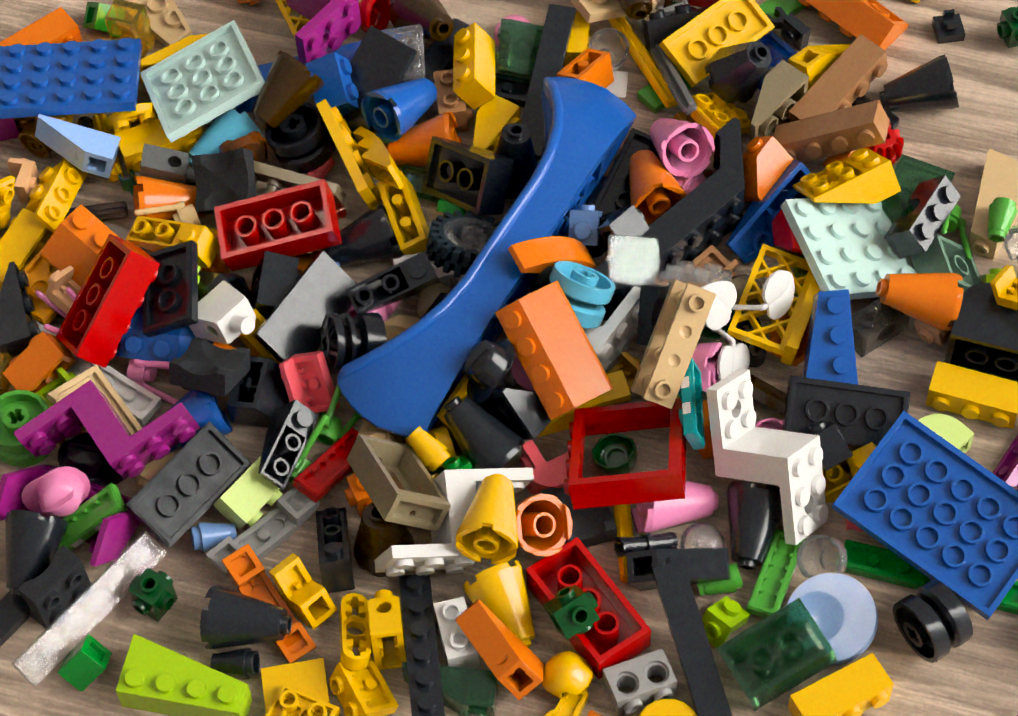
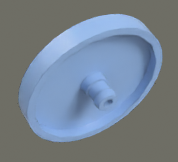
(841, 611)

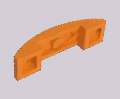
(539, 253)
(252, 581)

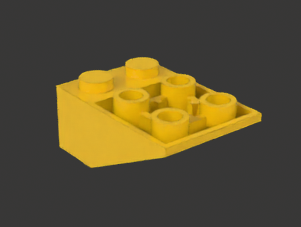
(858, 179)

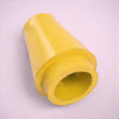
(428, 449)

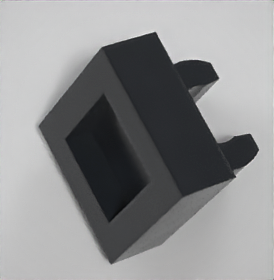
(948, 27)

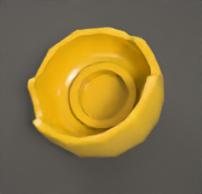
(566, 673)

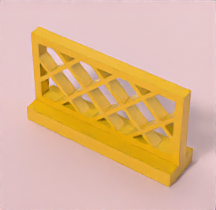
(798, 316)

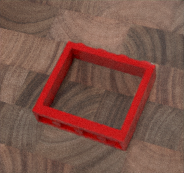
(628, 487)

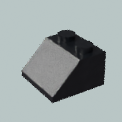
(272, 280)

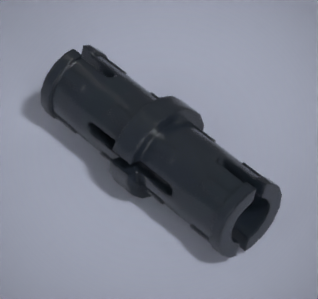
(645, 541)

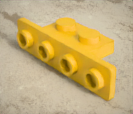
(55, 193)

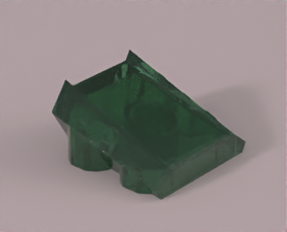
(517, 48)

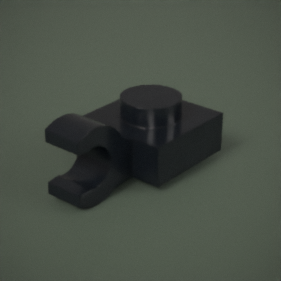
(792, 29)

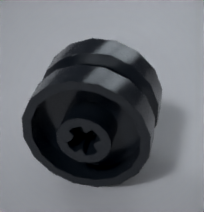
(301, 140)
(932, 621)

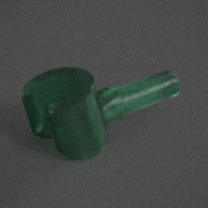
(127, 184)

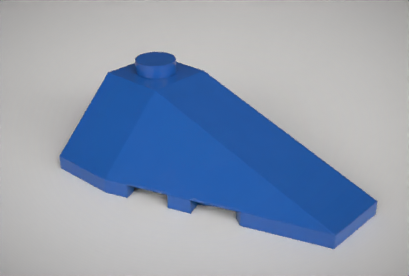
(756, 224)

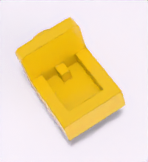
(1006, 288)

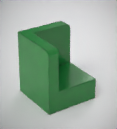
(95, 16)
(84, 663)

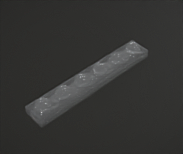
(87, 609)

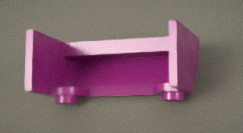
(104, 545)

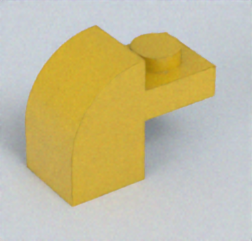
(301, 593)

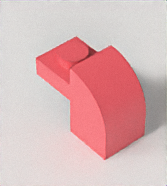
(546, 474)

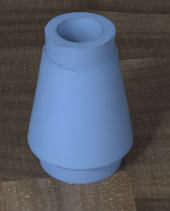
(208, 535)

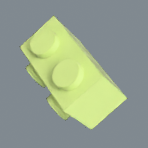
(247, 496)

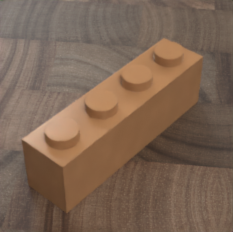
(843, 81)
(834, 132)

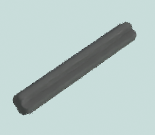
(673, 80)

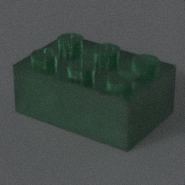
(777, 654)

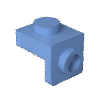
(584, 224)

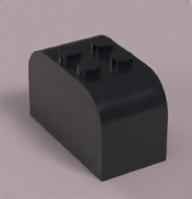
(985, 335)

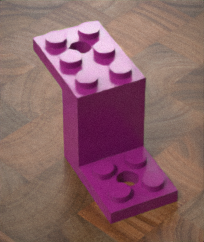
(328, 26)
(92, 409)

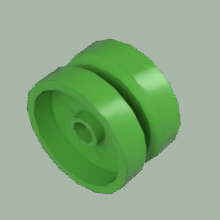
(15, 411)

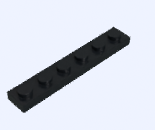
(421, 646)

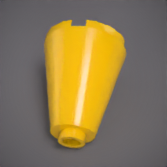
(490, 523)
(506, 596)

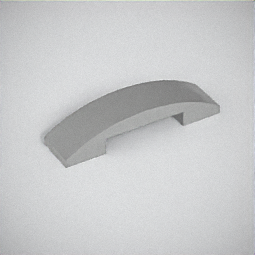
(270, 531)

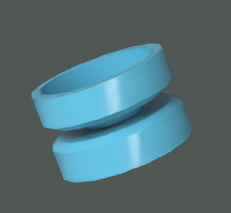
(585, 290)

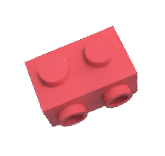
(308, 380)

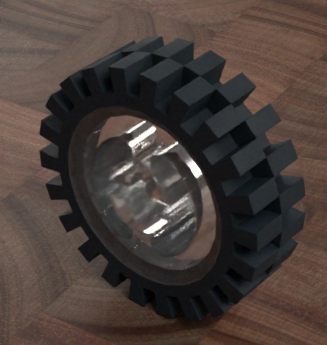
(457, 240)

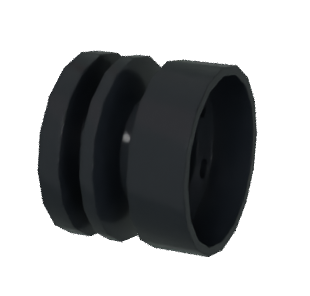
(348, 338)

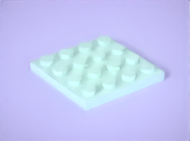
(202, 81)
(845, 244)

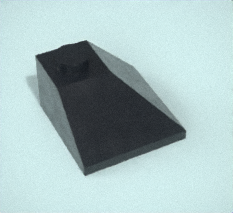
(518, 411)

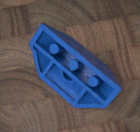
(156, 348)

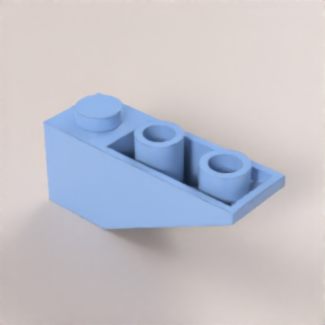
(81, 146)

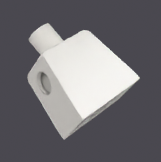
(223, 315)

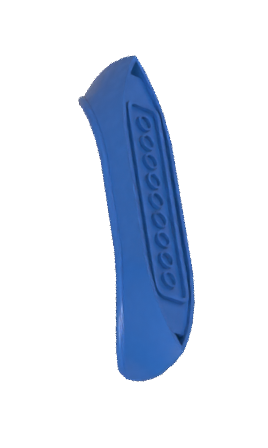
(417, 370)

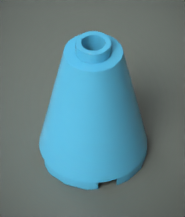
(223, 128)

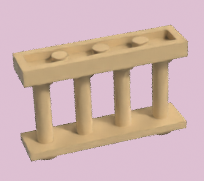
(672, 343)

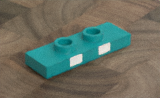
(692, 407)

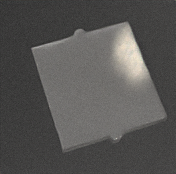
(632, 260)

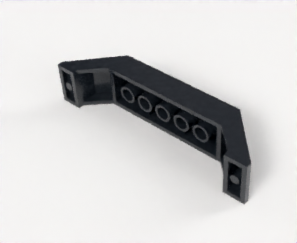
(695, 220)

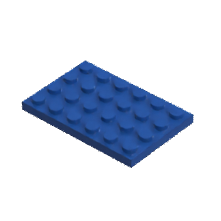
(69, 78)
(938, 513)

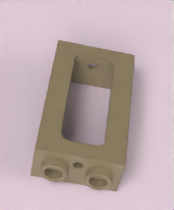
(398, 483)

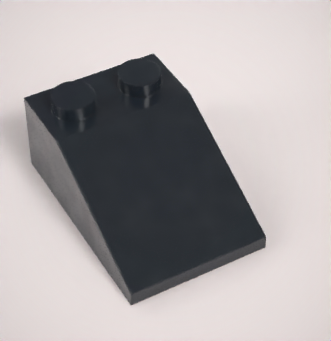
(467, 176)

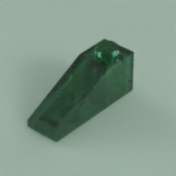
(467, 690)

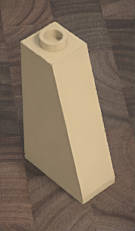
(997, 180)

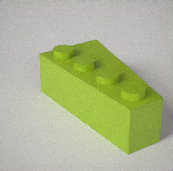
(176, 685)

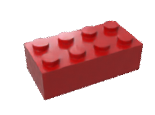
(277, 222)
(108, 301)
(620, 630)

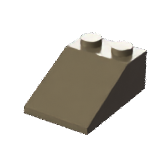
(779, 93)

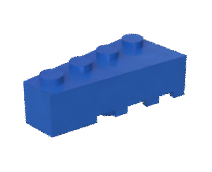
(831, 339)

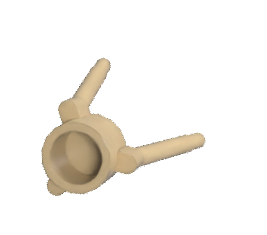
(184, 213)

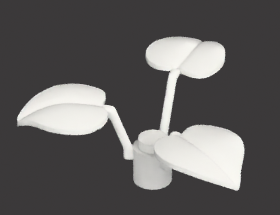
(777, 297)

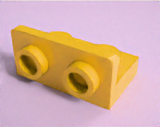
(362, 691)

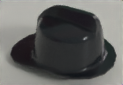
(486, 366)
(85, 455)

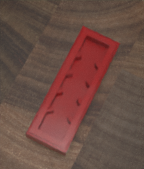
(327, 469)

